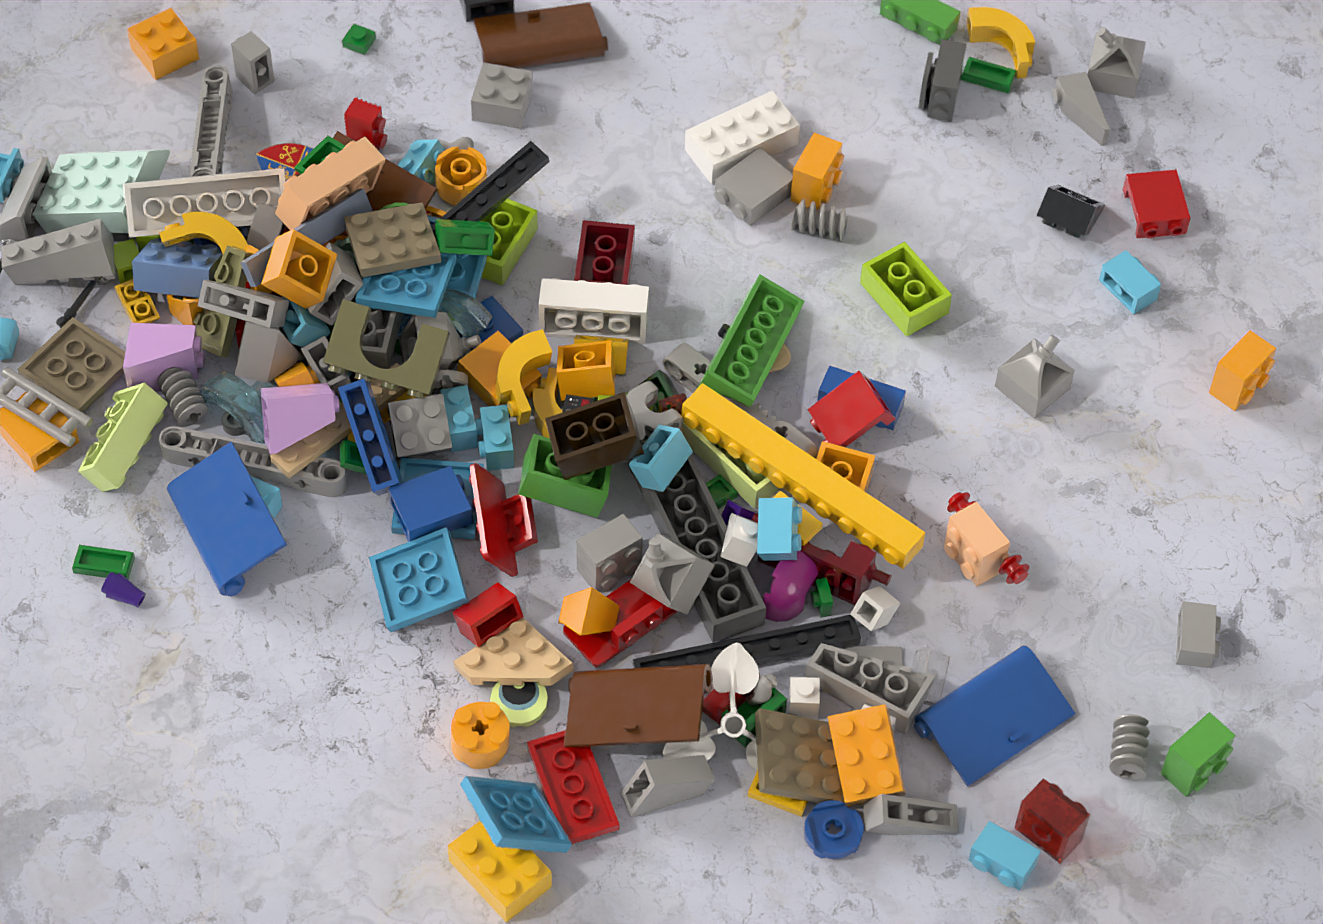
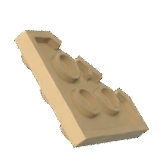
(514, 658)

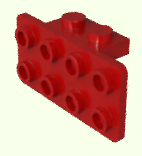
(502, 522)
(637, 617)

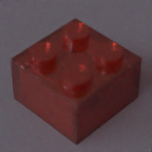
(1052, 820)

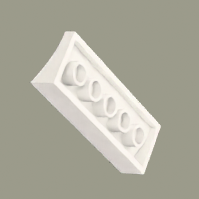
(230, 195)

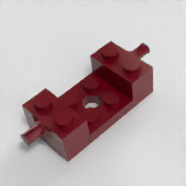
(845, 575)

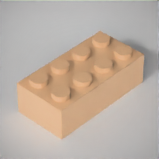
(329, 182)

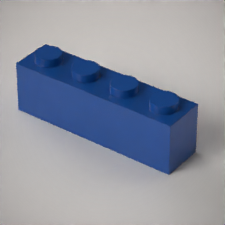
(370, 436)

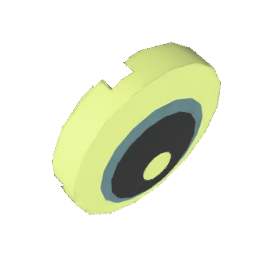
(521, 703)

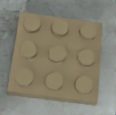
(392, 239)
(75, 365)
(796, 757)

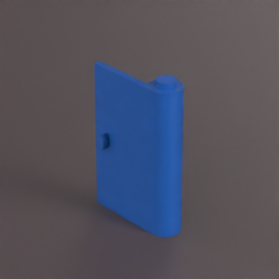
(221, 524)
(1001, 702)

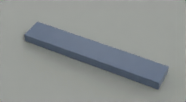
(319, 228)

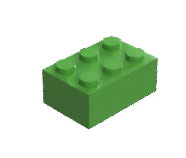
(544, 481)

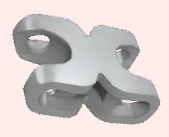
(640, 400)

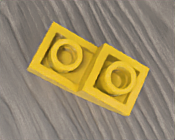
(136, 303)

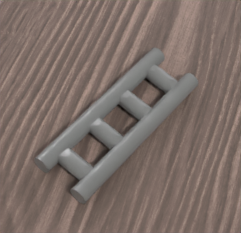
(54, 405)

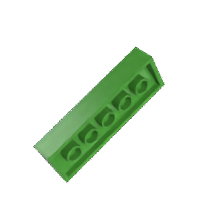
(752, 341)

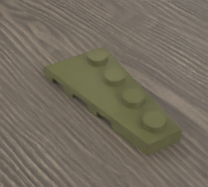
(214, 327)

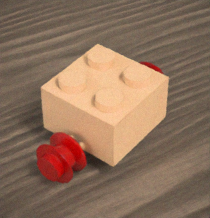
(979, 544)

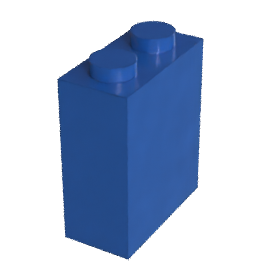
(431, 503)

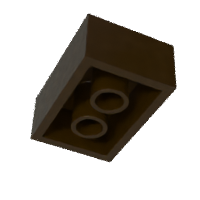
(594, 436)

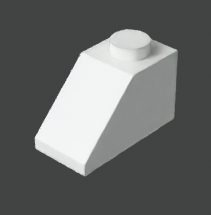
(740, 540)

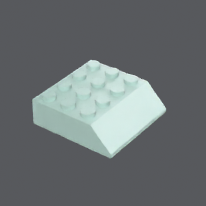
(91, 188)

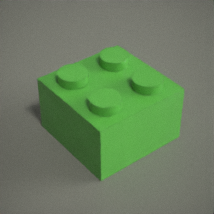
(1198, 755)

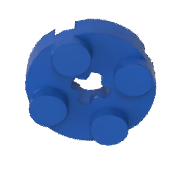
(828, 845)

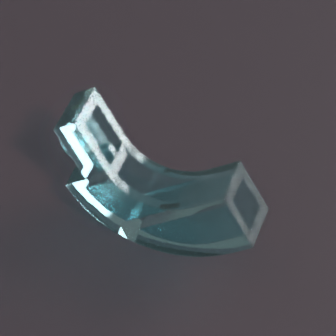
(464, 312)
(238, 400)

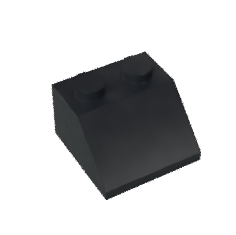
(1069, 210)

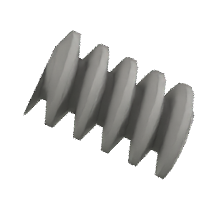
(820, 220)
(183, 396)
(1129, 747)

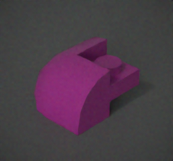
(789, 588)

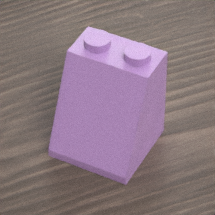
(159, 347)
(296, 413)

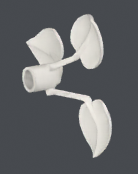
(733, 672)

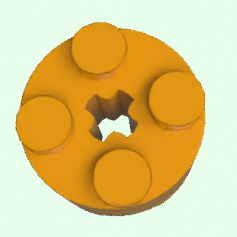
(459, 173)
(480, 734)

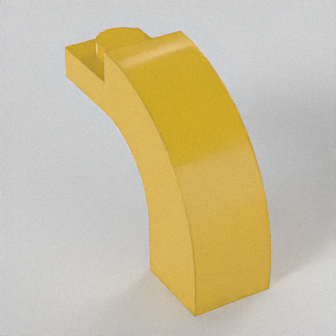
(1005, 29)
(204, 226)
(519, 358)
(545, 401)

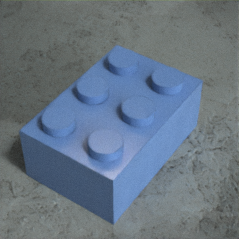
(175, 268)

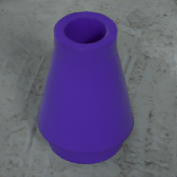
(122, 590)

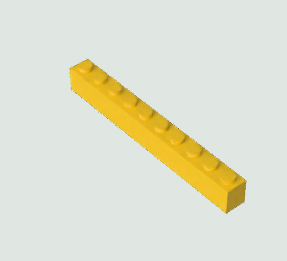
(803, 476)

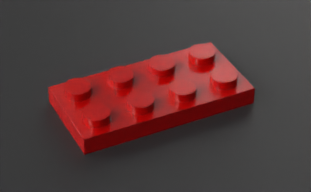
(573, 787)

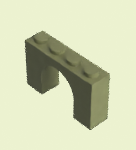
(415, 375)

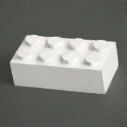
(739, 132)
(593, 309)

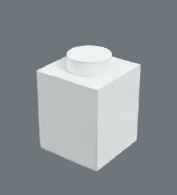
(875, 608)
(804, 697)

